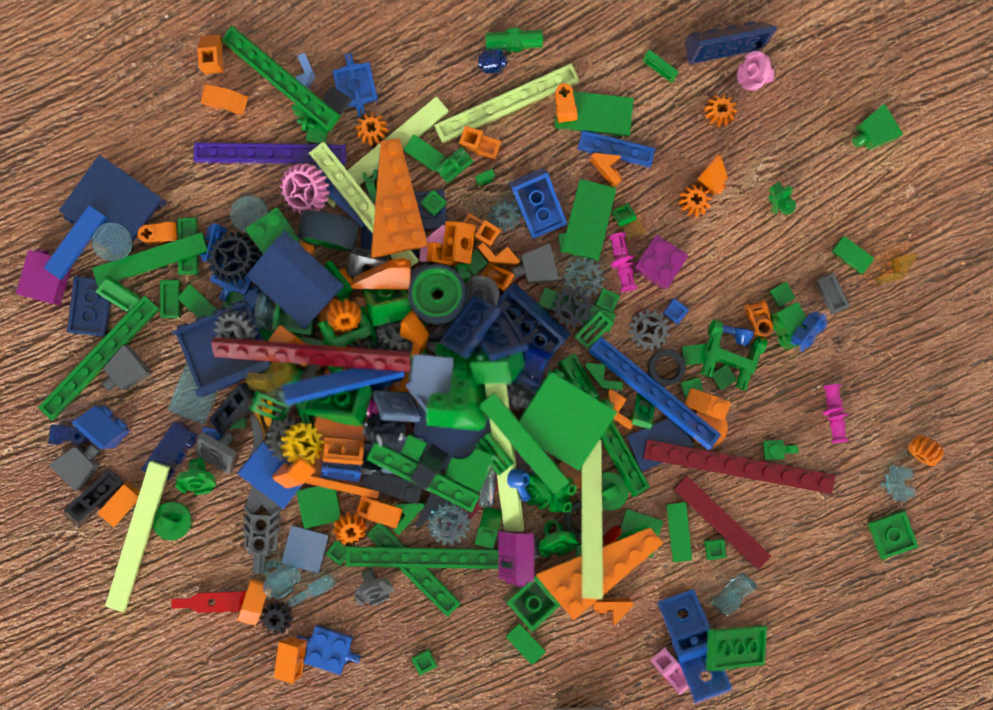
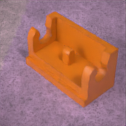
(342, 450)
(119, 504)
(290, 659)

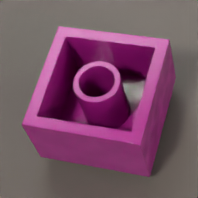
(660, 262)

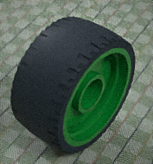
(328, 230)
(434, 279)

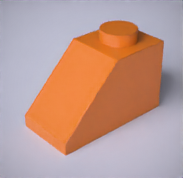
(707, 404)

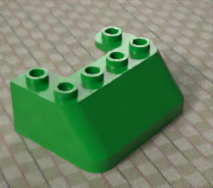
(461, 406)

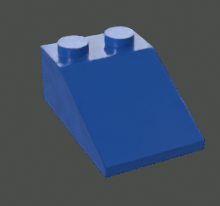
(538, 203)

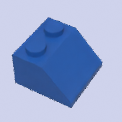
(102, 427)

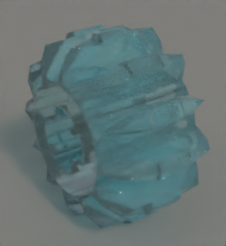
(506, 209)

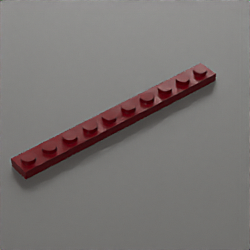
(311, 354)
(738, 466)

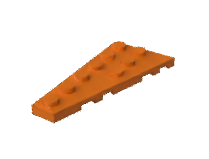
(396, 211)
(618, 559)

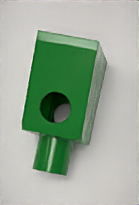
(877, 129)

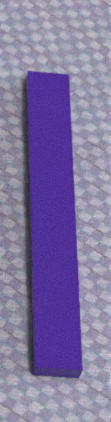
(261, 153)

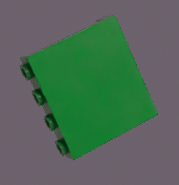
(567, 418)

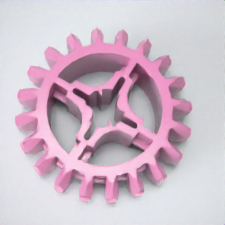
(294, 184)

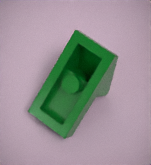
(642, 412)
(410, 510)
(488, 527)

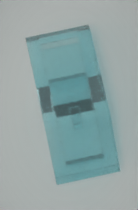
(733, 593)

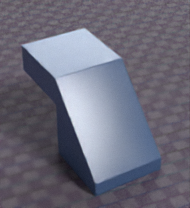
(308, 77)

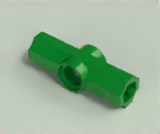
(514, 40)

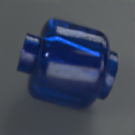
(492, 61)

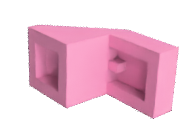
(437, 237)
(670, 670)

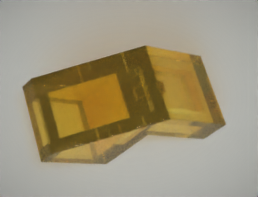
(900, 267)
(276, 377)

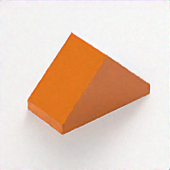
(500, 276)

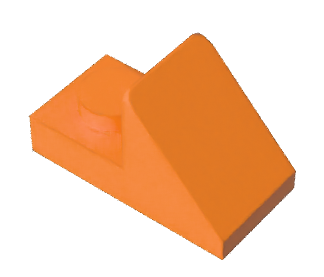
(603, 163)
(434, 255)
(618, 607)

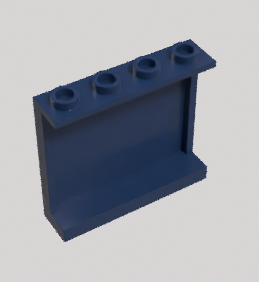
(114, 195)
(212, 372)
(454, 441)

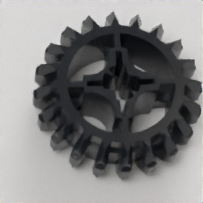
(227, 271)

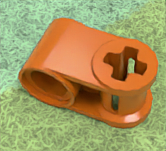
(565, 106)
(161, 233)
(759, 317)

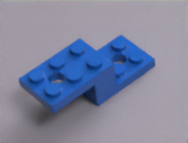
(691, 643)

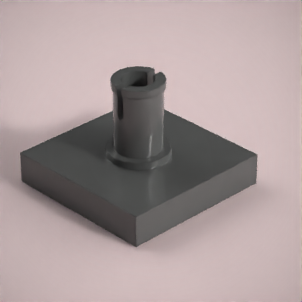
(217, 452)

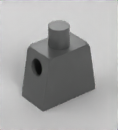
(537, 266)
(125, 369)
(77, 466)

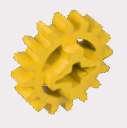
(307, 437)

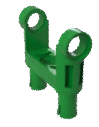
(365, 329)
(713, 354)

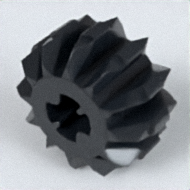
(284, 620)

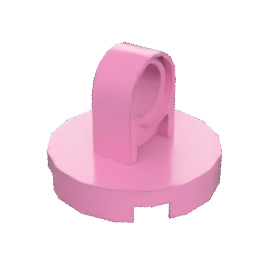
(755, 71)

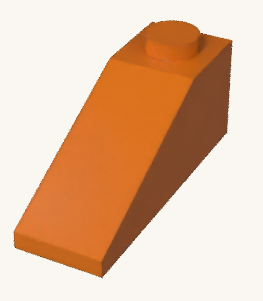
(713, 177)
(389, 275)

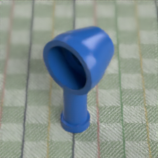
(742, 335)
(519, 479)

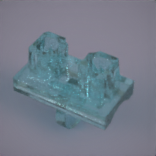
(896, 485)

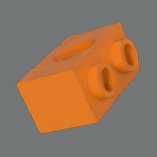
(458, 242)

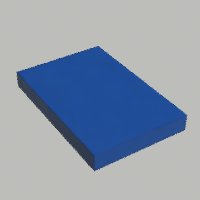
(259, 472)

